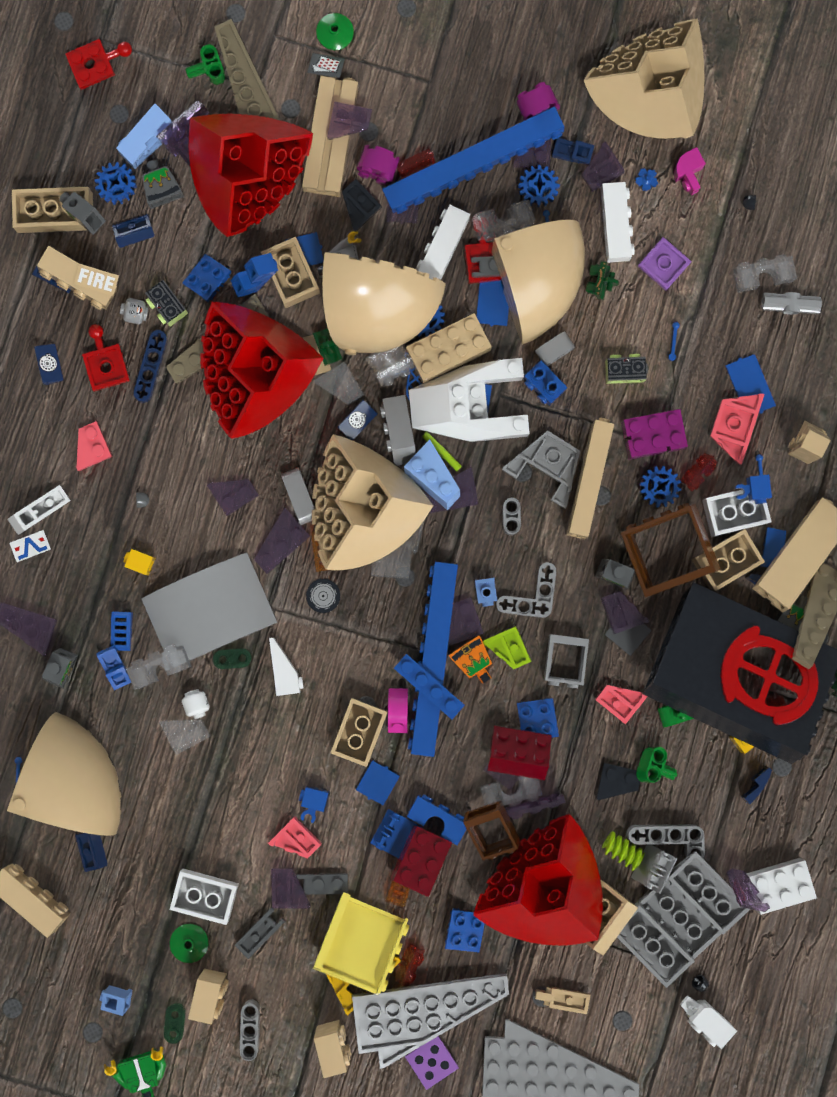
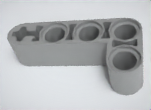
(664, 838)

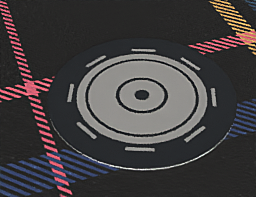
(323, 595)

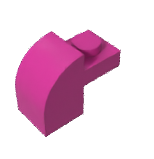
(686, 167)
(397, 710)

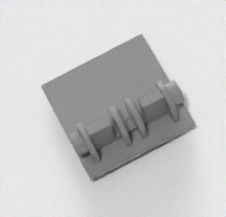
(654, 868)

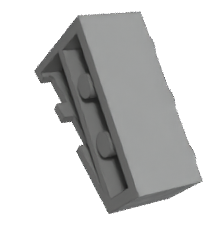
(398, 428)

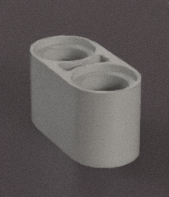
(555, 348)
(511, 516)

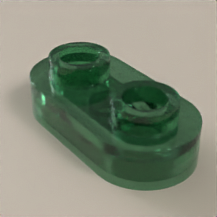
(232, 658)
(174, 1023)

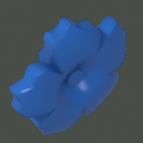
(646, 179)

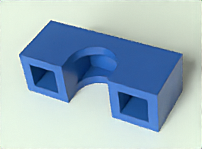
(257, 273)
(424, 809)

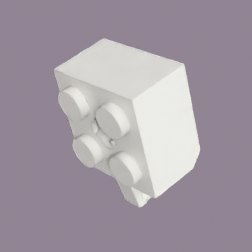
(709, 1021)

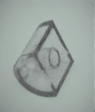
(390, 365)

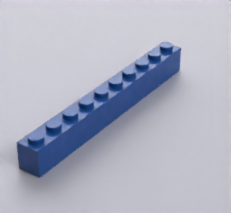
(474, 160)
(434, 655)

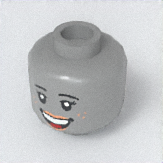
(134, 311)

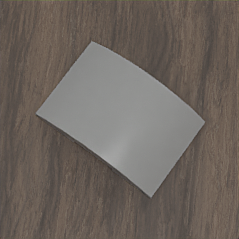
(210, 607)
(681, 920)

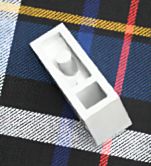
(38, 509)
(285, 675)

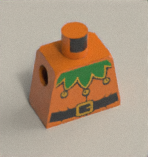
(473, 659)

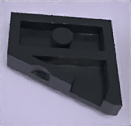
(360, 204)
(616, 781)

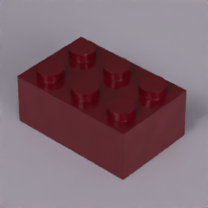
(519, 752)
(420, 861)

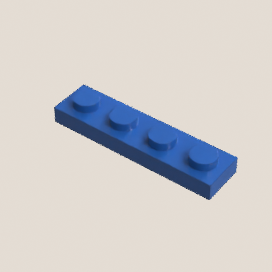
(429, 686)

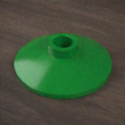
(335, 40)
(196, 936)

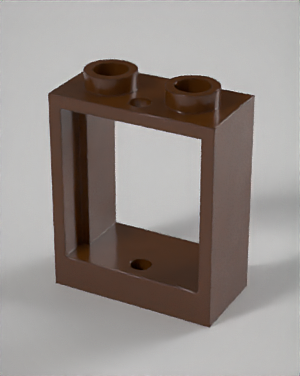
(485, 814)

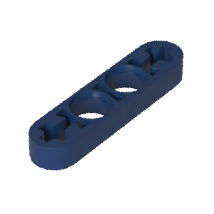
(152, 366)

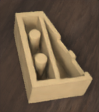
(809, 443)

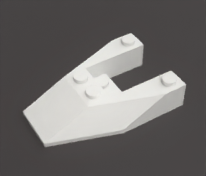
(458, 406)

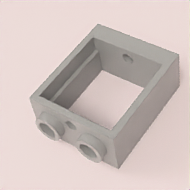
(571, 683)

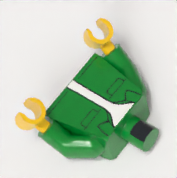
(139, 1071)

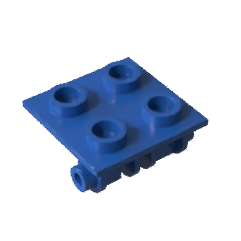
(207, 277)
(538, 717)
(393, 833)
(464, 931)

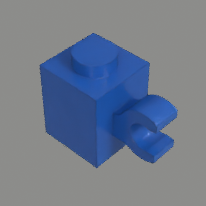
(757, 489)
(314, 800)

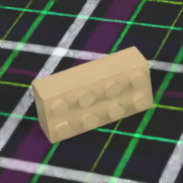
(43, 212)
(63, 271)
(448, 348)
(31, 901)

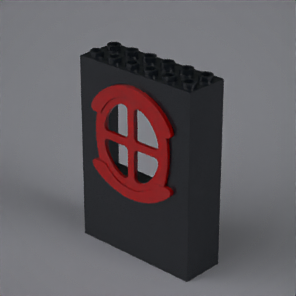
(700, 675)

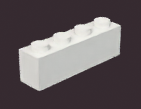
(616, 222)
(444, 242)

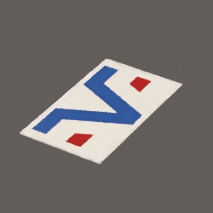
(30, 546)

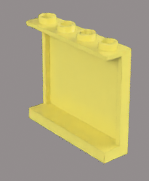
(361, 945)

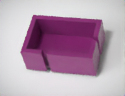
(654, 434)

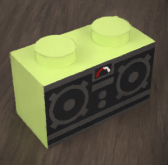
(166, 303)
(625, 369)

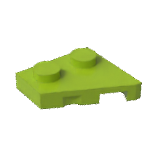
(509, 647)

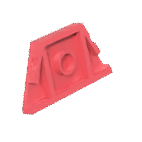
(735, 424)

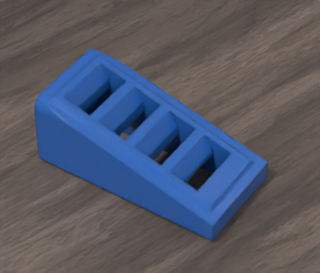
(129, 616)

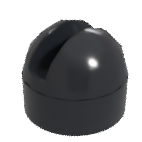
(749, 202)
(696, 980)

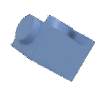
(483, 584)
(115, 1000)

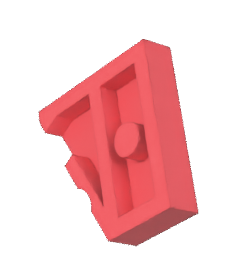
(91, 446)
(620, 701)
(296, 839)

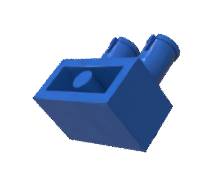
(544, 383)

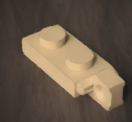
(564, 999)

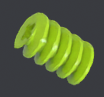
(623, 850)

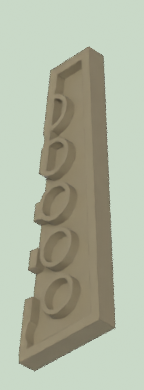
(244, 79)
(189, 361)
(818, 615)

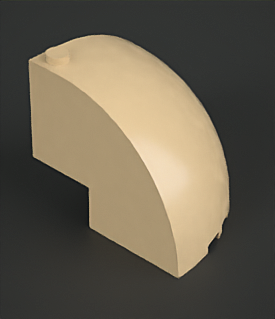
(653, 82)
(540, 273)
(376, 304)
(363, 506)
(68, 781)

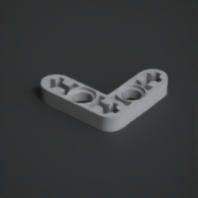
(539, 598)

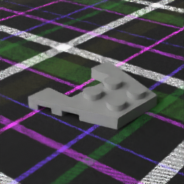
(554, 459)

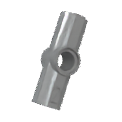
(791, 303)

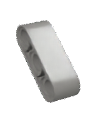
(298, 495)
(249, 1039)

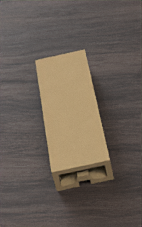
(328, 157)
(590, 478)
(800, 556)

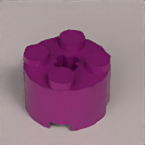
(537, 101)
(377, 164)

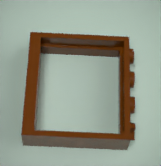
(637, 560)

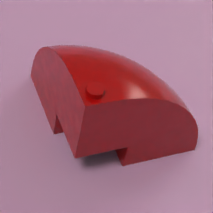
(244, 166)
(252, 367)
(546, 889)

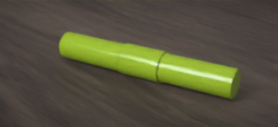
(443, 452)

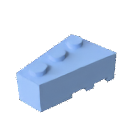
(142, 138)
(432, 475)

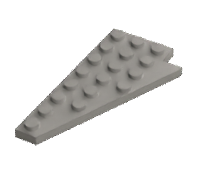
(414, 1015)
(538, 1067)

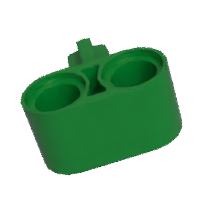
(208, 66)
(671, 716)
(654, 766)

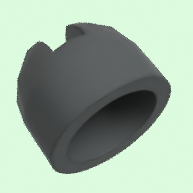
(142, 499)

